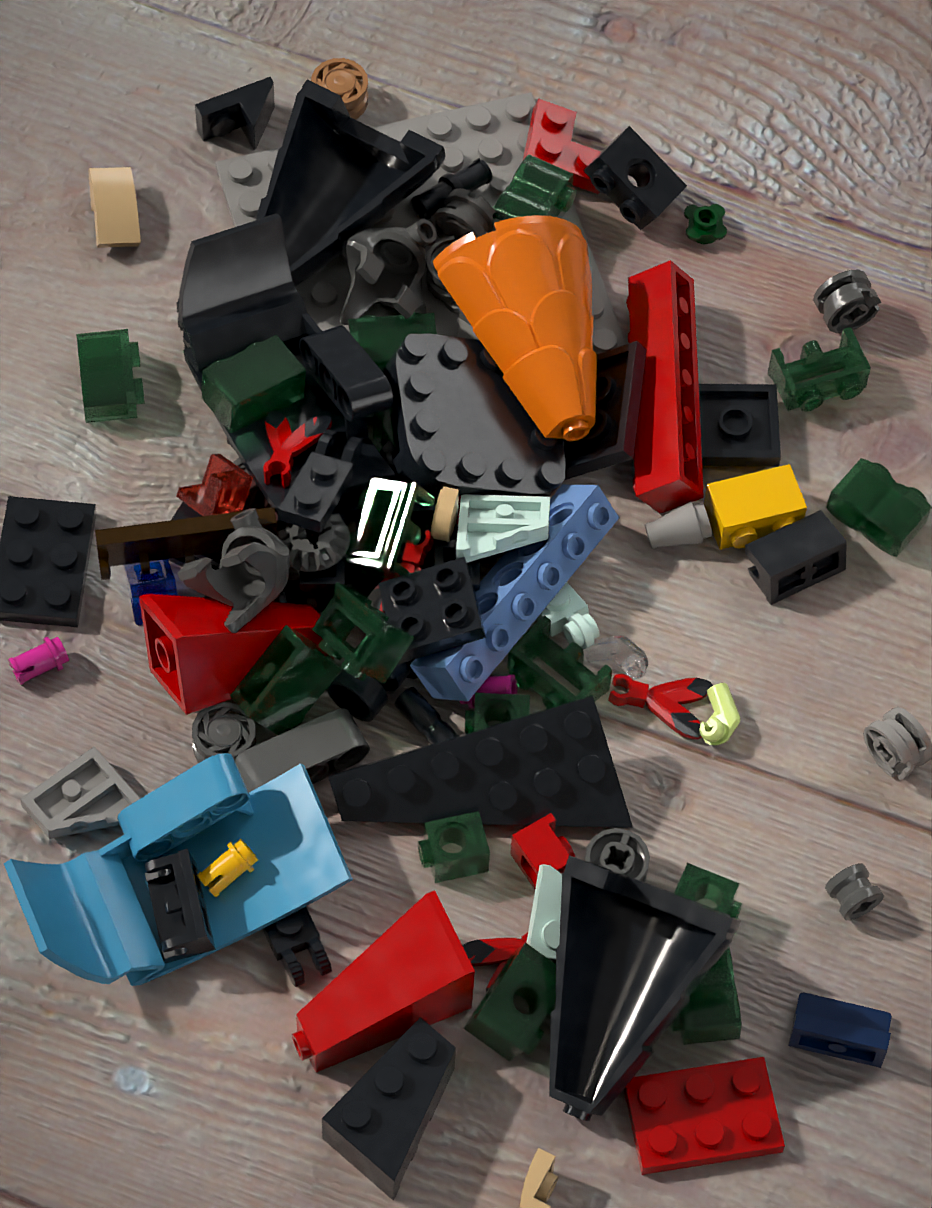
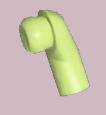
(725, 716)

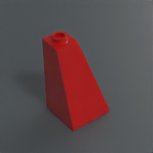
(199, 656)
(401, 976)

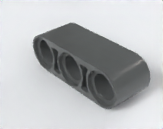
(322, 745)

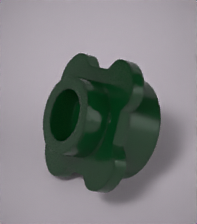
(705, 232)

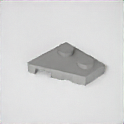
(79, 797)

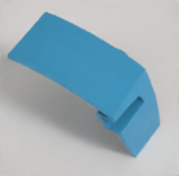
(98, 907)

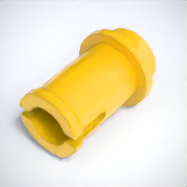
(228, 867)

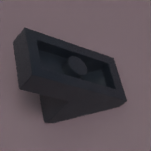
(240, 108)

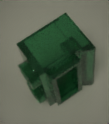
(814, 362)
(384, 527)
(380, 647)
(566, 662)

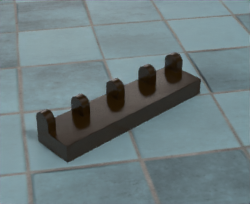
(169, 540)

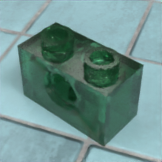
(496, 1018)

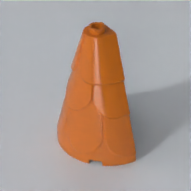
(533, 313)

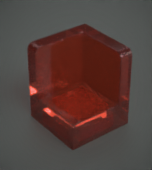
(222, 488)

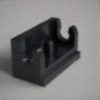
(796, 557)
(179, 906)

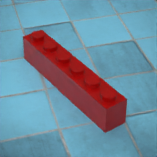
(669, 412)

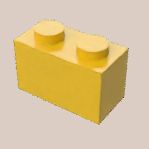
(753, 505)

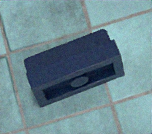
(840, 1029)

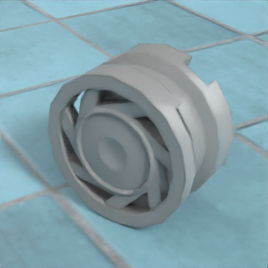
(898, 743)

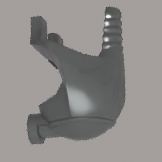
(387, 269)
(250, 570)

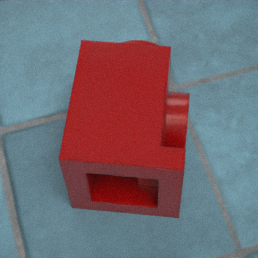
(539, 846)

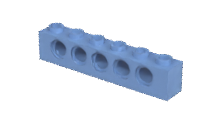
(520, 590)

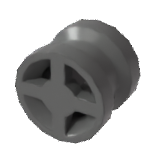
(854, 891)

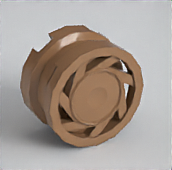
(347, 80)

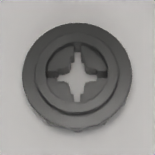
(332, 545)

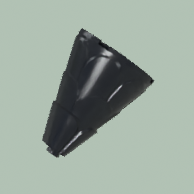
(338, 178)
(622, 978)

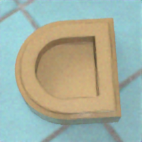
(445, 514)

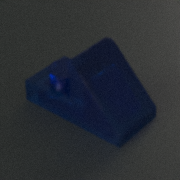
(160, 582)

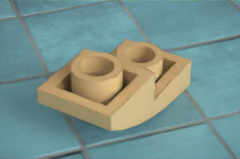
(114, 207)
(539, 1181)

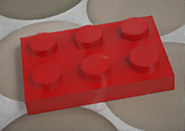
(703, 1115)

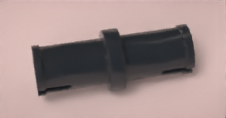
(468, 178)

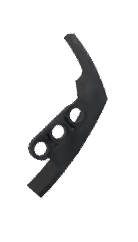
(243, 293)

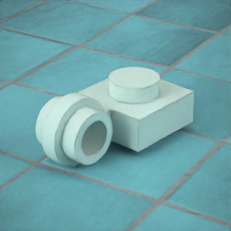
(571, 615)

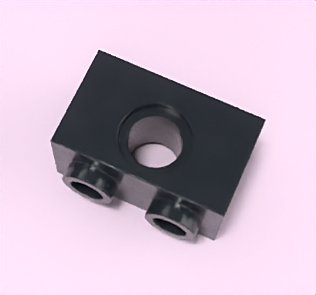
(654, 178)

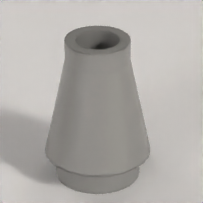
(680, 527)

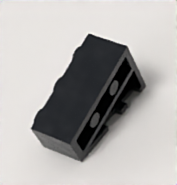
(390, 1107)

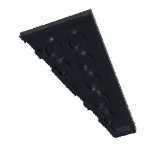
(505, 771)

